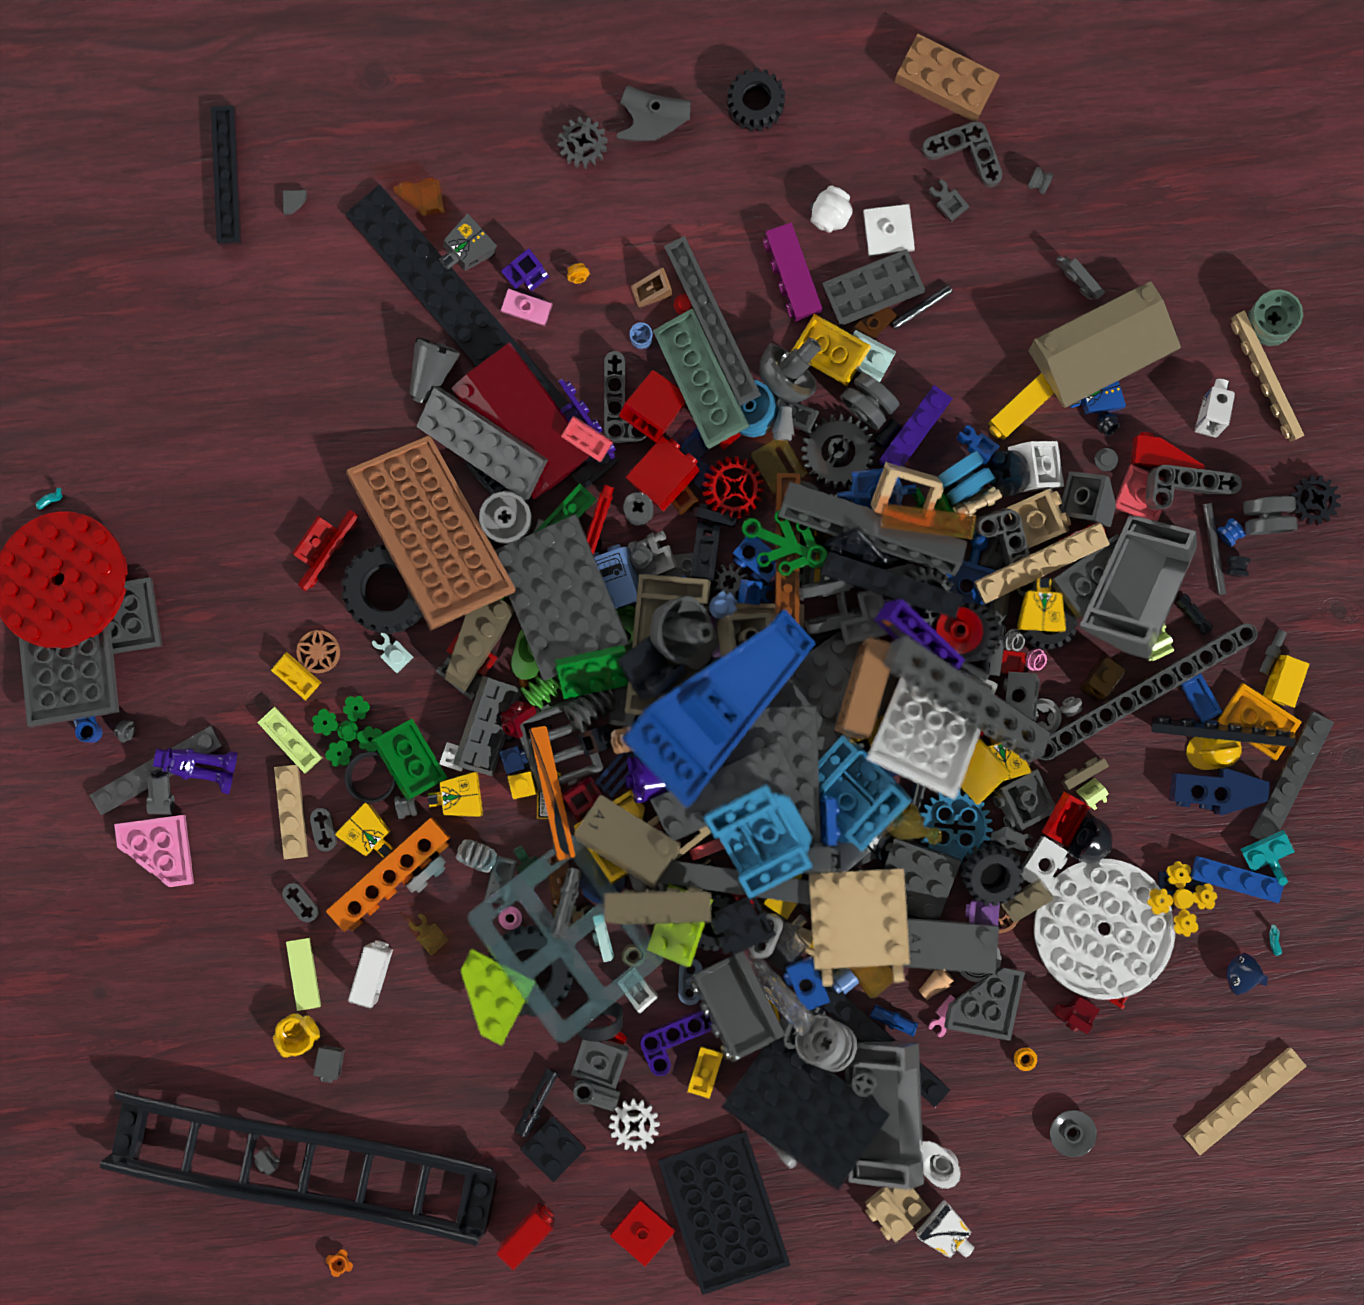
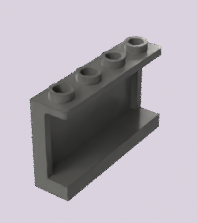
(736, 1006)

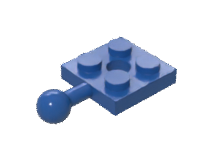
(971, 571)

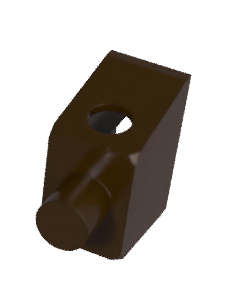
(1102, 678)

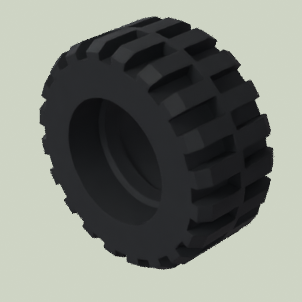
(358, 604)
(561, 977)

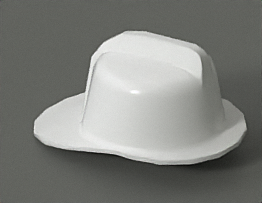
(940, 1165)

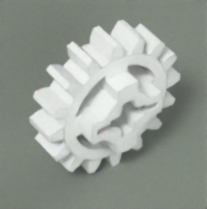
(642, 1131)

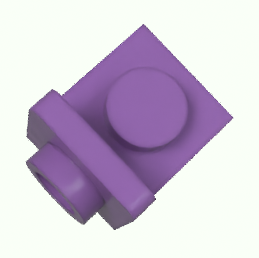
(982, 913)

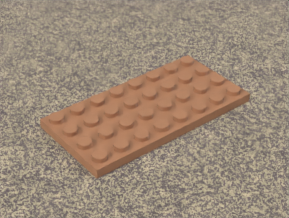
(430, 531)

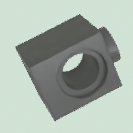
(329, 1063)

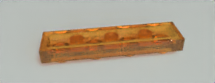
(927, 521)

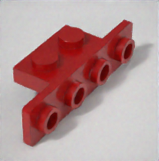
(320, 544)

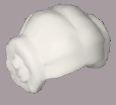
(831, 209)

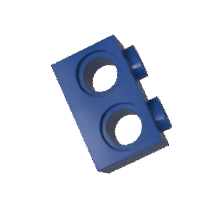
(751, 564)

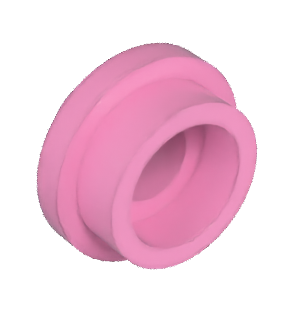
(1035, 659)
(517, 915)

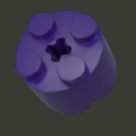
(643, 781)

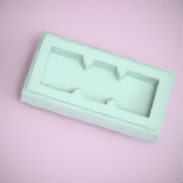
(602, 939)

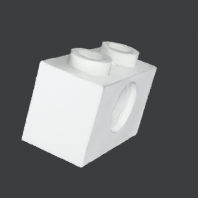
(1043, 849)

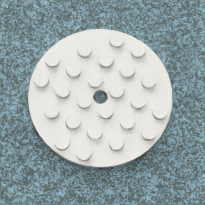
(1096, 963)

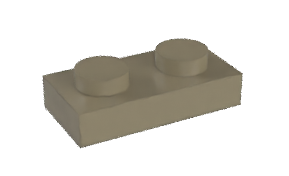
(1076, 777)
(1028, 900)

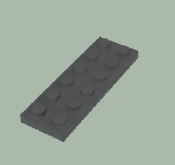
(482, 443)
(726, 785)

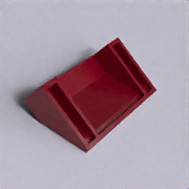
(516, 401)

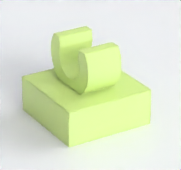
(1092, 793)

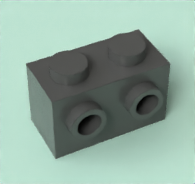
(823, 859)

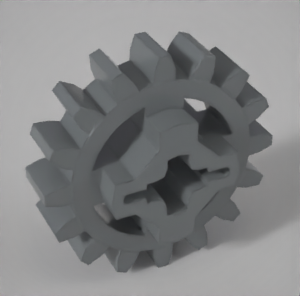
(590, 146)

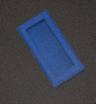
(1201, 698)

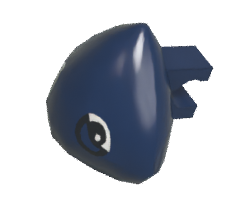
(1244, 974)

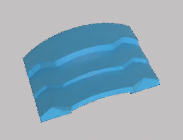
(864, 792)
(762, 838)

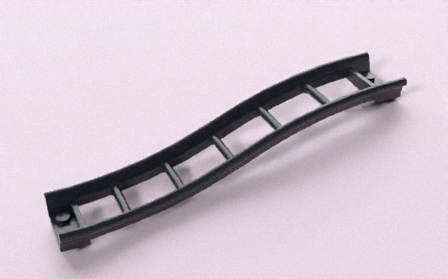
(474, 1205)

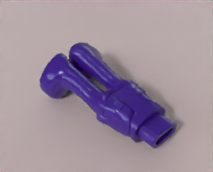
(183, 761)

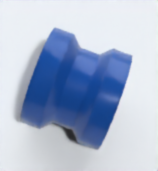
(1231, 532)

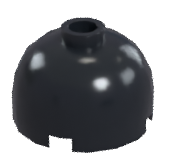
(1091, 841)

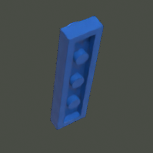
(1236, 879)

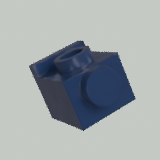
(514, 759)

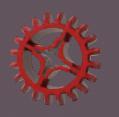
(740, 479)

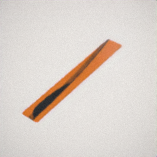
(552, 793)

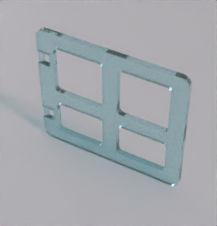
(522, 974)

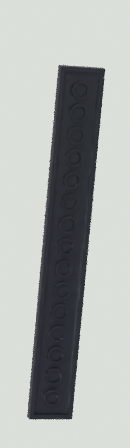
(448, 297)

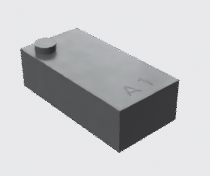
(952, 945)

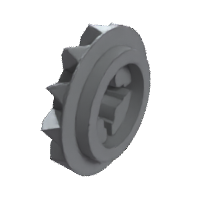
(1053, 718)

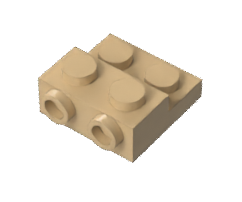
(1042, 517)
(896, 1210)

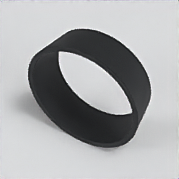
(348, 779)
(606, 1032)

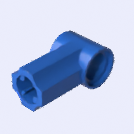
(81, 726)

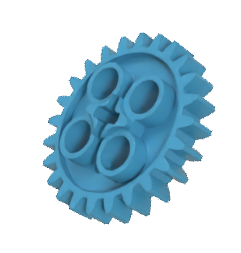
(957, 807)

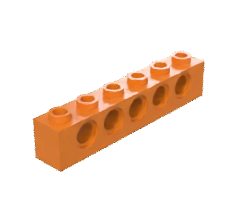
(341, 911)

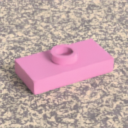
(526, 307)

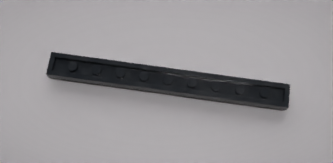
(864, 1028)

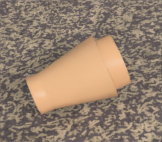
(936, 983)

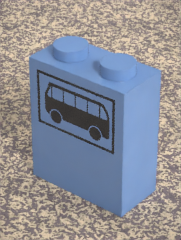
(618, 575)

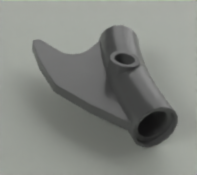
(650, 123)

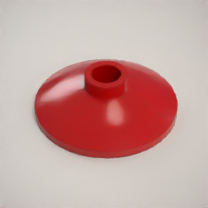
(961, 643)

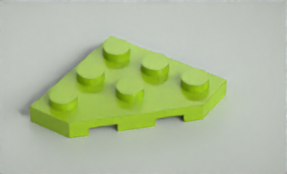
(492, 996)

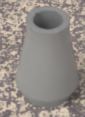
(783, 424)

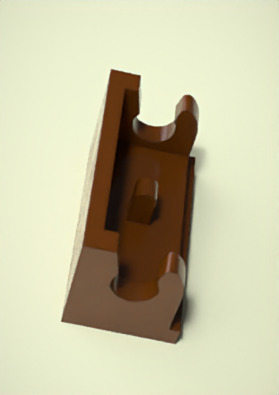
(557, 879)

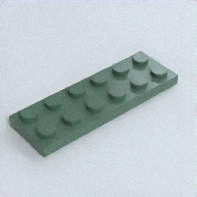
(701, 378)

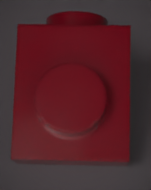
(514, 716)

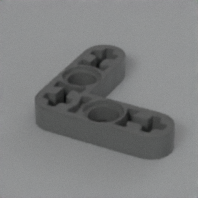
(973, 144)

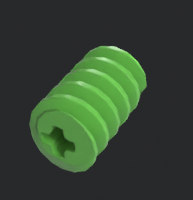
(542, 690)

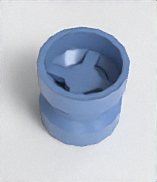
(638, 333)

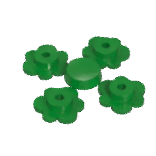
(346, 730)

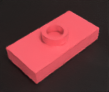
(587, 439)

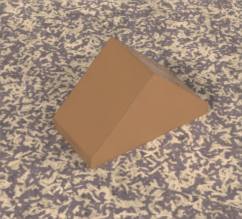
(652, 288)

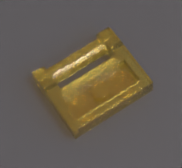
(770, 463)

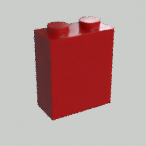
(653, 406)
(663, 472)
(526, 1236)

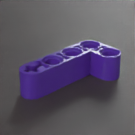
(665, 1042)

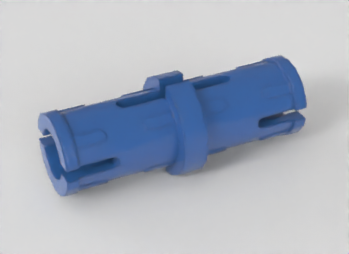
(894, 1020)

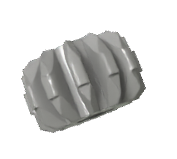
(476, 855)

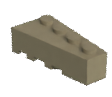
(476, 640)
(658, 907)

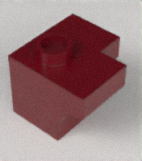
(581, 798)
(1078, 1014)

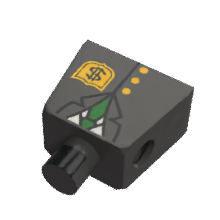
(467, 245)

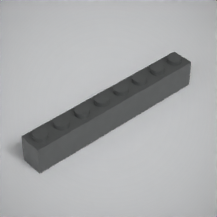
(839, 515)

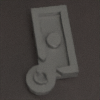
(1078, 273)

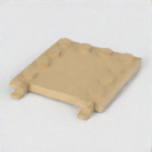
(859, 921)

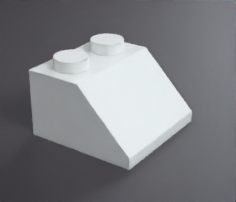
(1043, 464)

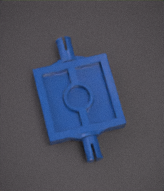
(864, 486)

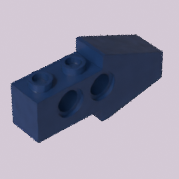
(1238, 789)

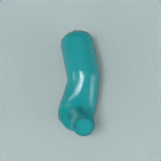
(47, 499)
(1274, 940)

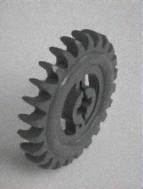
(848, 432)

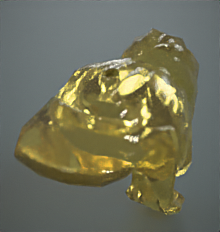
(909, 826)

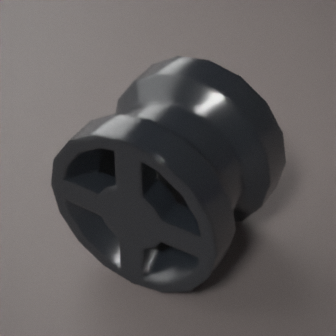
(1237, 566)

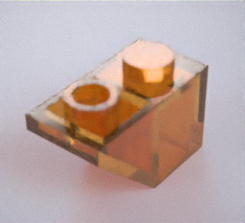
(423, 196)

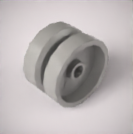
(496, 508)

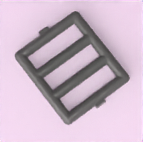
(526, 743)

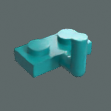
(1269, 852)

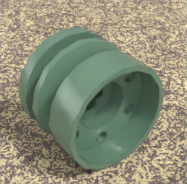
(1285, 311)

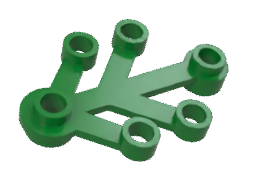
(788, 545)

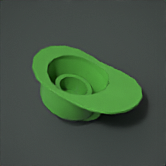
(523, 661)

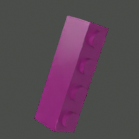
(792, 271)

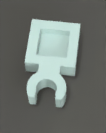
(394, 654)

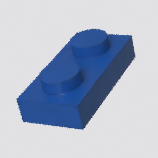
(828, 811)

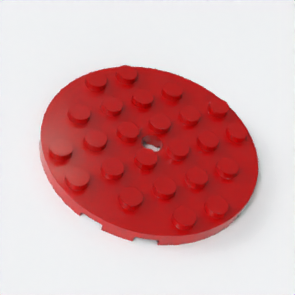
(91, 587)

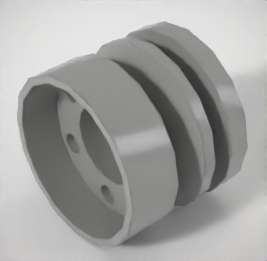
(827, 1044)

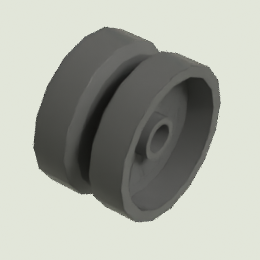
(869, 400)
(1270, 515)

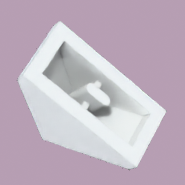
(641, 995)

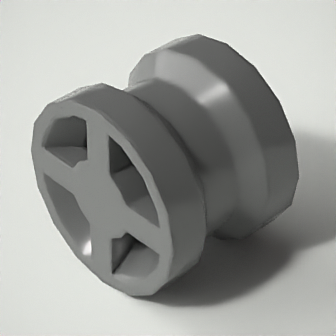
(1040, 180)
(405, 807)
(862, 1087)

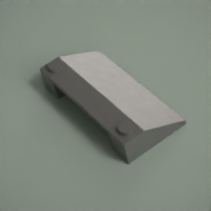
(1140, 585)
(897, 1150)

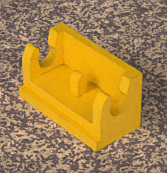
(1286, 680)

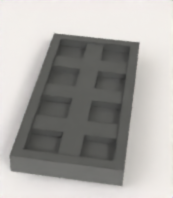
(873, 287)
(483, 733)

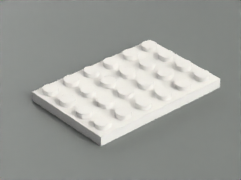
(926, 738)

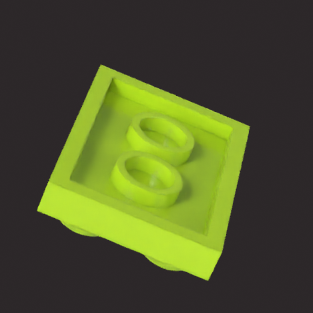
(676, 940)

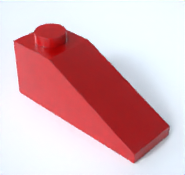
(1155, 451)

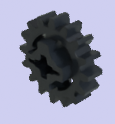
(1320, 507)

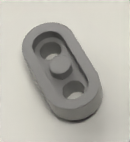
(419, 881)
(757, 950)

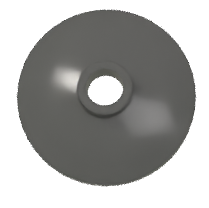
(1083, 1139)

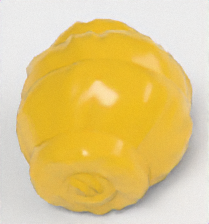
(295, 1035)

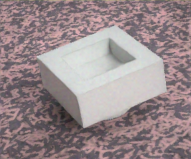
(449, 756)

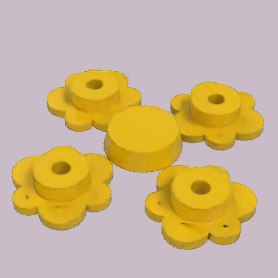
(1182, 899)

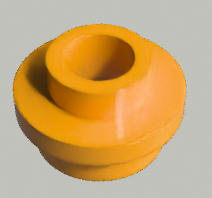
(577, 273)
(1032, 1059)

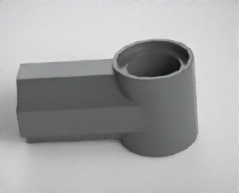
(159, 797)
(598, 1095)

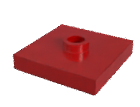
(642, 1233)

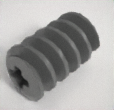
(640, 500)
(589, 707)

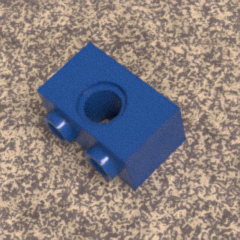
(802, 970)

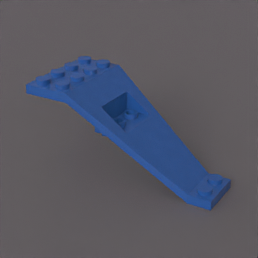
(689, 736)

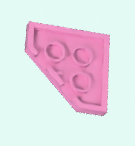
(159, 847)

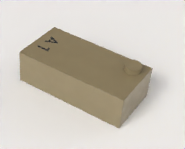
(627, 842)

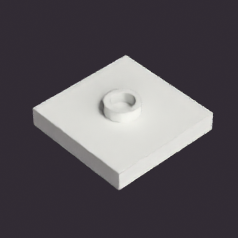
(888, 230)

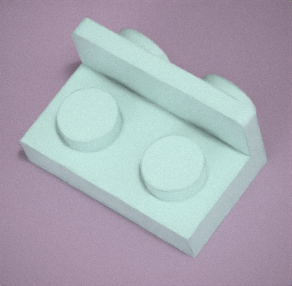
(877, 358)

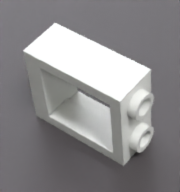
(371, 974)

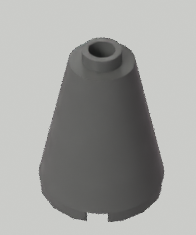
(430, 367)

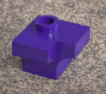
(525, 270)

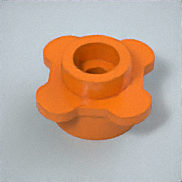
(337, 1269)

